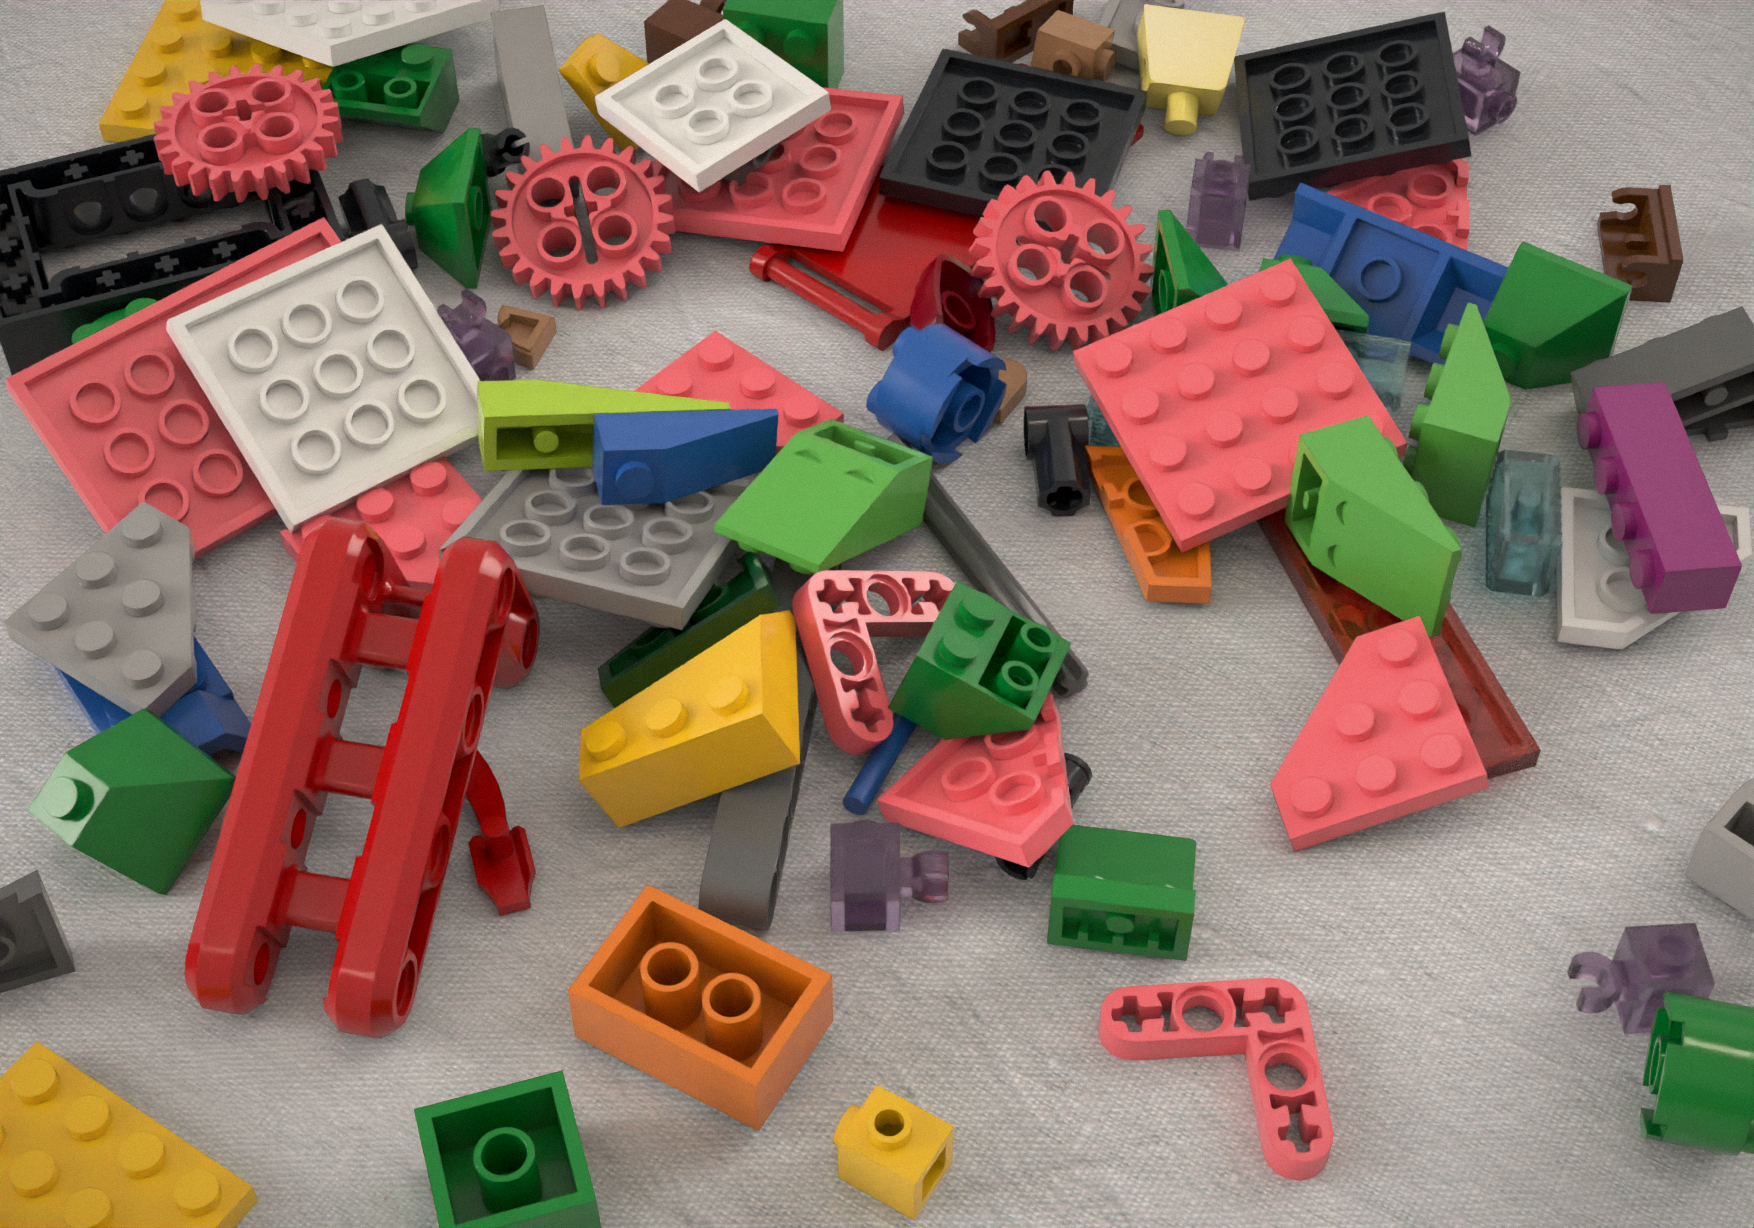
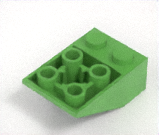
(1462, 423)
(830, 498)
(1371, 522)

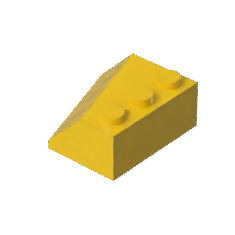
(700, 726)

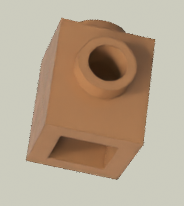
(1074, 47)

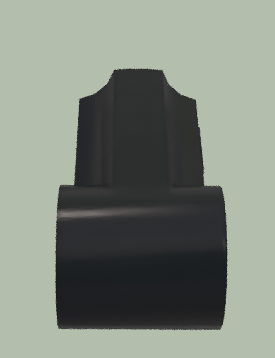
(367, 206)
(1056, 445)

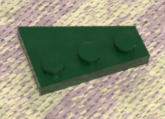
(665, 649)

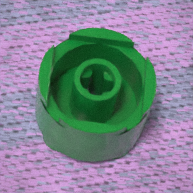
(1701, 1075)

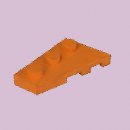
(1146, 541)

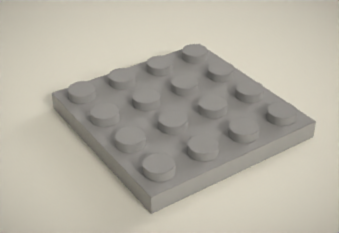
(609, 558)

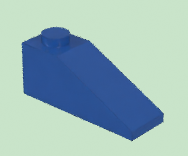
(678, 452)

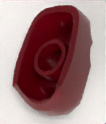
(950, 297)

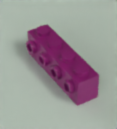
(1658, 498)

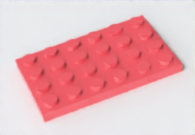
(138, 425)

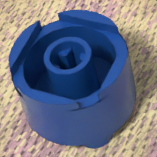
(938, 391)

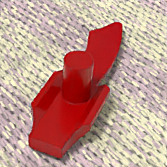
(502, 855)

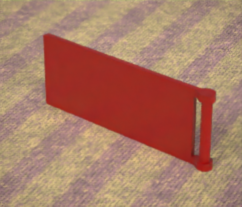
(879, 262)

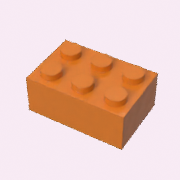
(702, 1006)

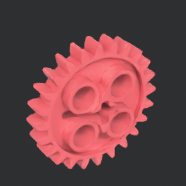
(248, 132)
(532, 232)
(1047, 302)

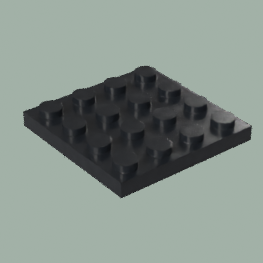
(1350, 106)
(1001, 120)

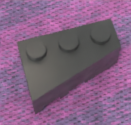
(1702, 365)

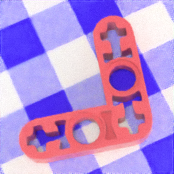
(850, 632)
(1258, 1040)

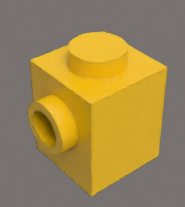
(893, 1150)

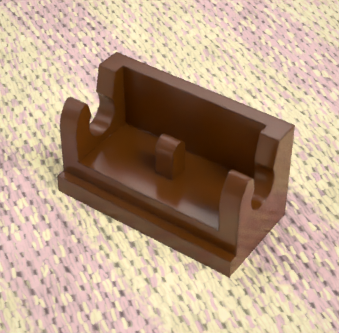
(1010, 33)
(1642, 243)

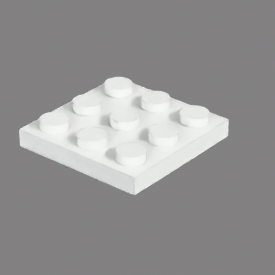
(712, 104)

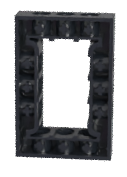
(107, 195)

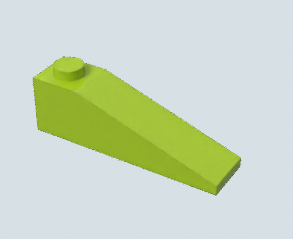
(553, 422)

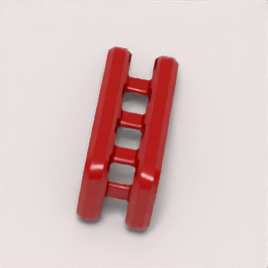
(340, 615)

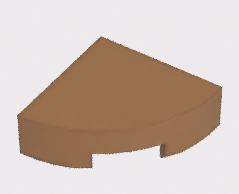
(529, 334)

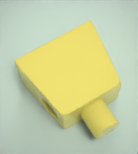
(1185, 62)

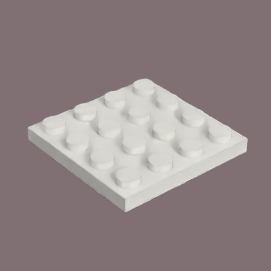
(344, 29)
(332, 375)

